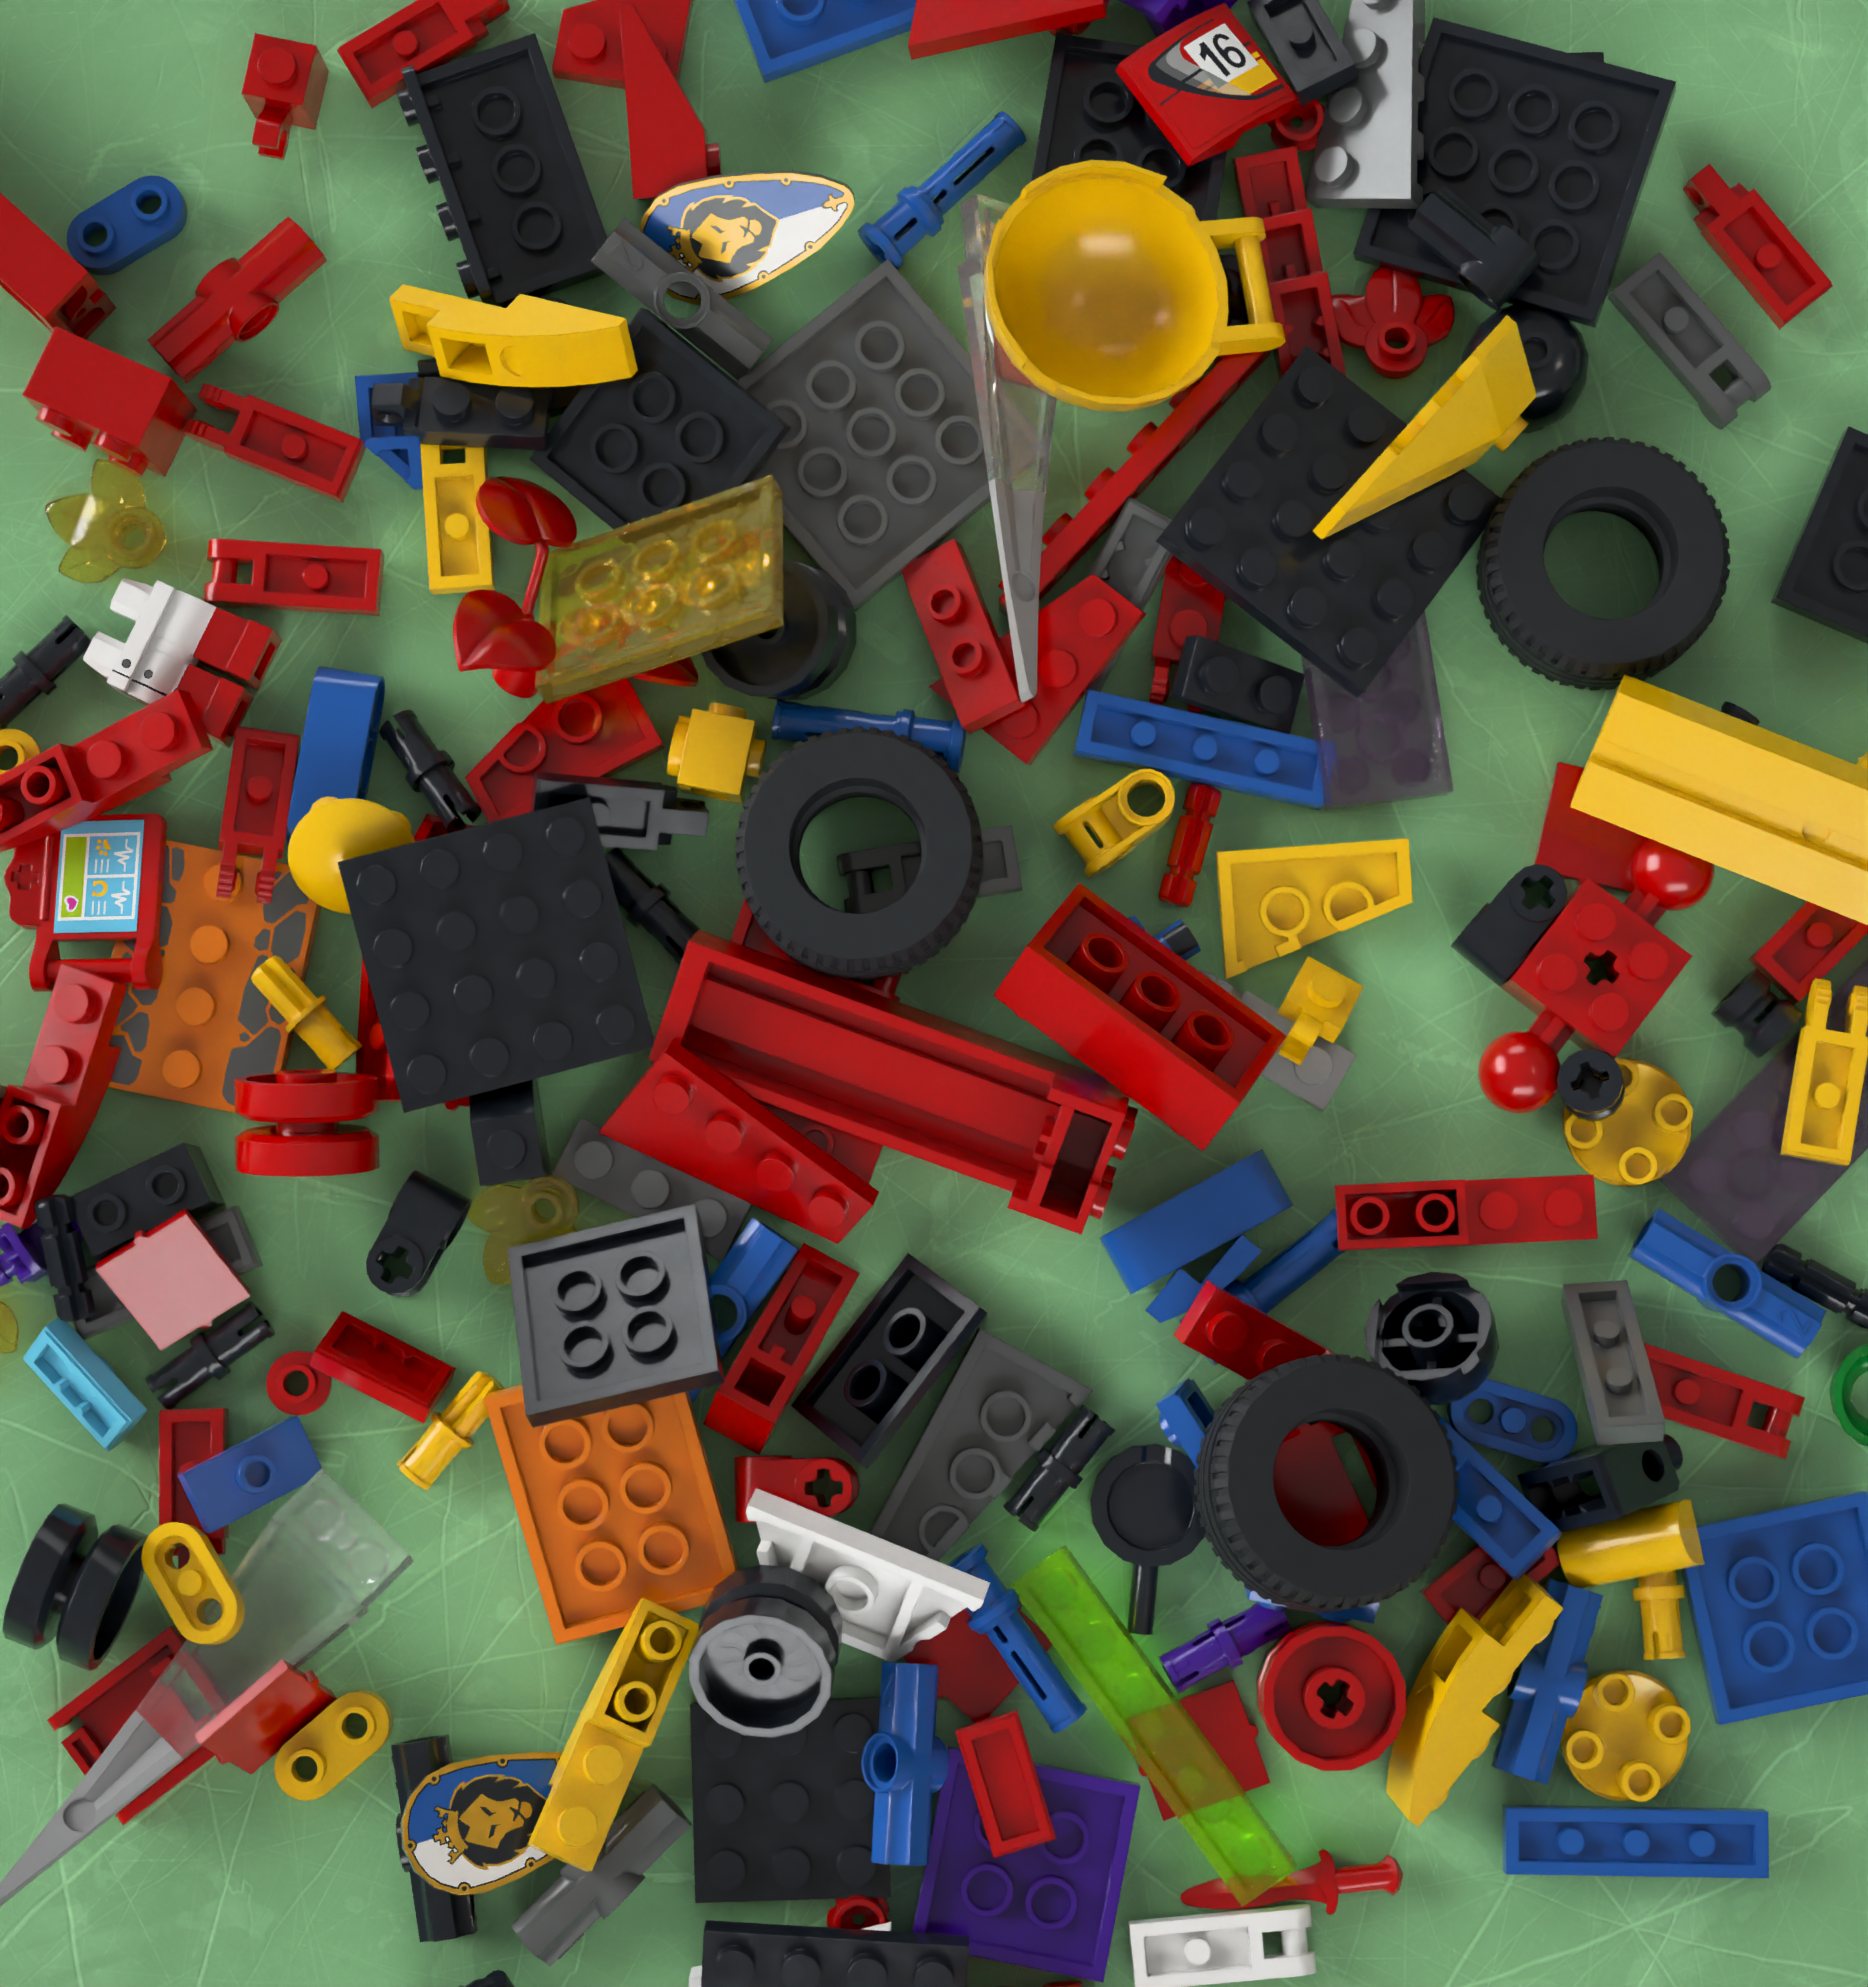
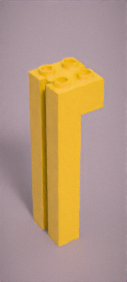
(1731, 796)

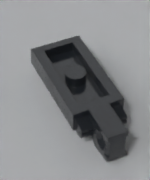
(465, 412)
(626, 811)

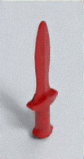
(1316, 1883)

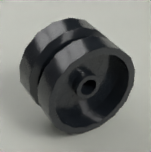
(801, 654)
(75, 1587)
(766, 1651)

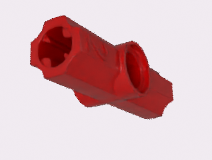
(237, 299)

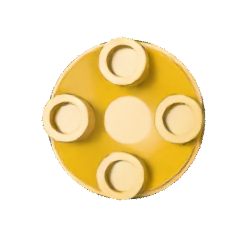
(338, 832)
(1641, 1137)
(1626, 1736)

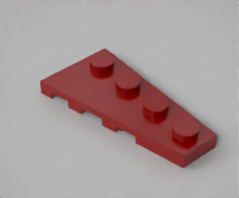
(727, 1139)

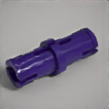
(1223, 1645)

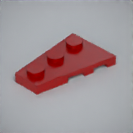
(1075, 645)
(577, 735)

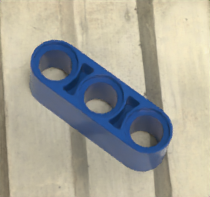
(337, 739)
(1196, 1221)

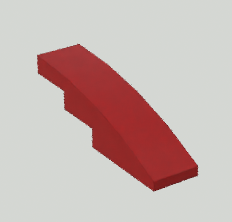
(1298, 287)

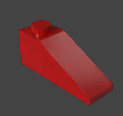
(663, 127)
(780, 1349)

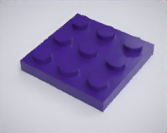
(1040, 1904)

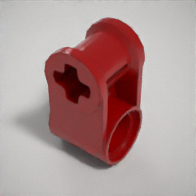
(793, 1481)

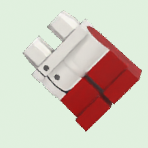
(170, 639)

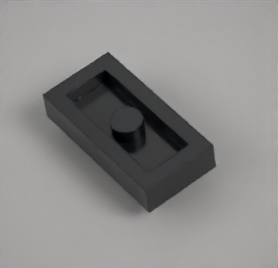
(1304, 46)
(1237, 685)

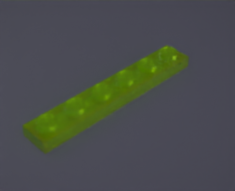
(1154, 1726)

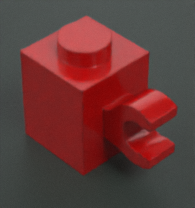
(283, 89)

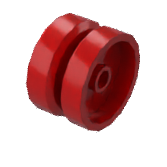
(306, 1115)
(1353, 1727)

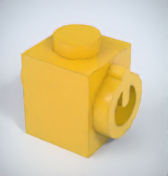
(716, 753)

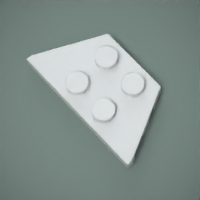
(881, 1589)

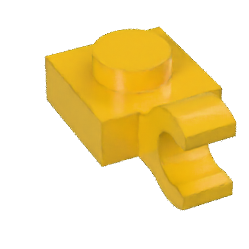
(1318, 1007)

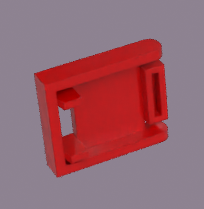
(111, 1703)

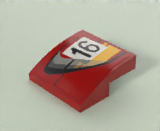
(1206, 84)

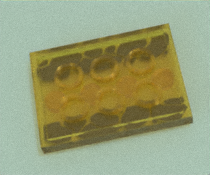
(663, 588)

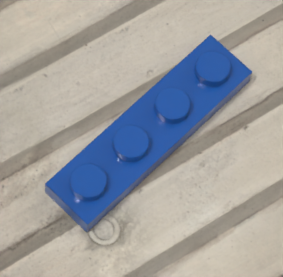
(1199, 749)
(1635, 1841)

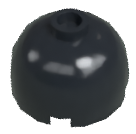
(1554, 358)
(1435, 1336)

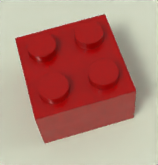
(109, 403)

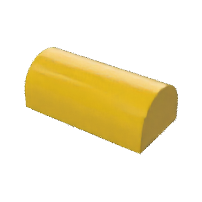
(1632, 1547)

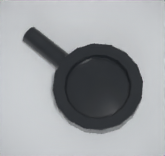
(1146, 1517)

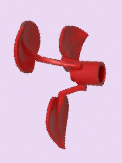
(492, 628)

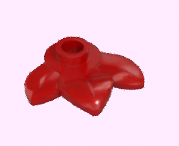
(1393, 312)

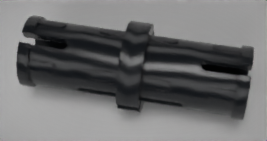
(40, 668)
(430, 771)
(649, 905)
(210, 1356)
(1059, 1468)

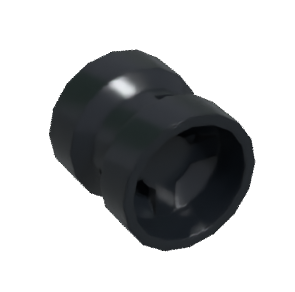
(1746, 1002)

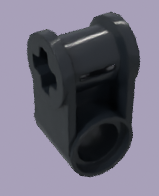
(1507, 930)
(422, 1222)

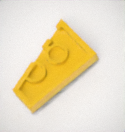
(1302, 893)

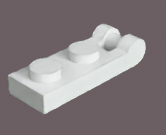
(1220, 1947)

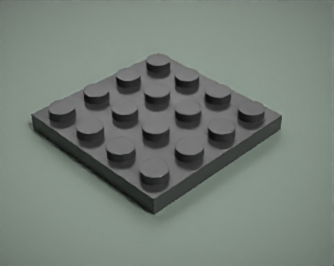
(880, 433)

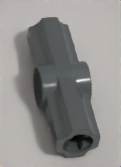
(646, 274)
(582, 1897)

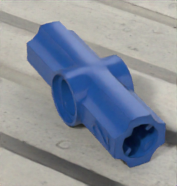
(749, 1276)
(1762, 1302)
(1547, 1687)
(905, 1764)

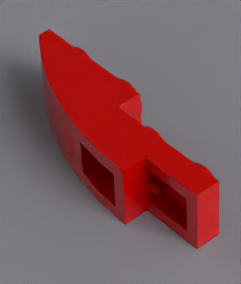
(100, 771)
(61, 1091)
(1465, 1212)

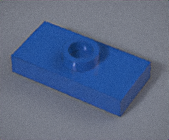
(250, 1474)

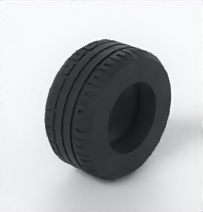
(1651, 495)
(840, 768)
(1410, 1469)

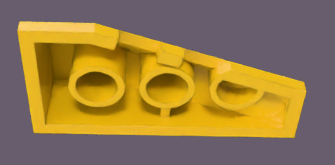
(1451, 431)

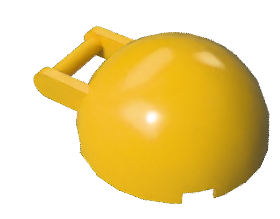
(1118, 287)

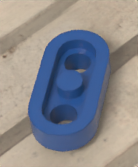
(128, 229)
(1511, 1421)

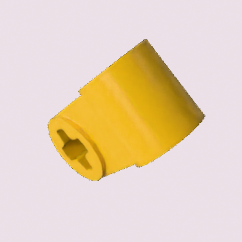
(1114, 821)

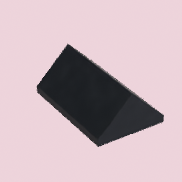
(888, 1360)

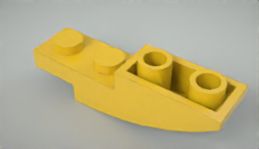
(514, 346)
(1447, 1703)
(612, 1733)

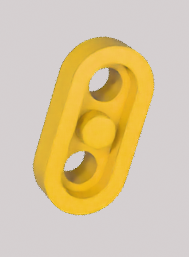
(194, 1586)
(332, 1745)

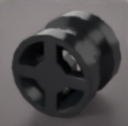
(1595, 1097)

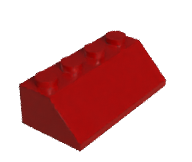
(1140, 1016)

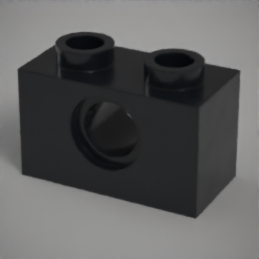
(145, 1198)

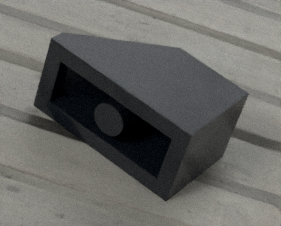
(509, 1134)

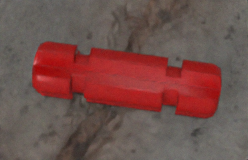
(1189, 845)

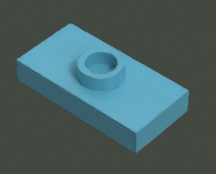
(84, 1383)

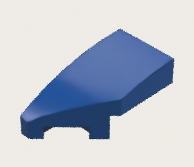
(389, 443)
(1183, 1289)

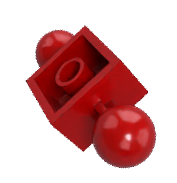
(1641, 963)

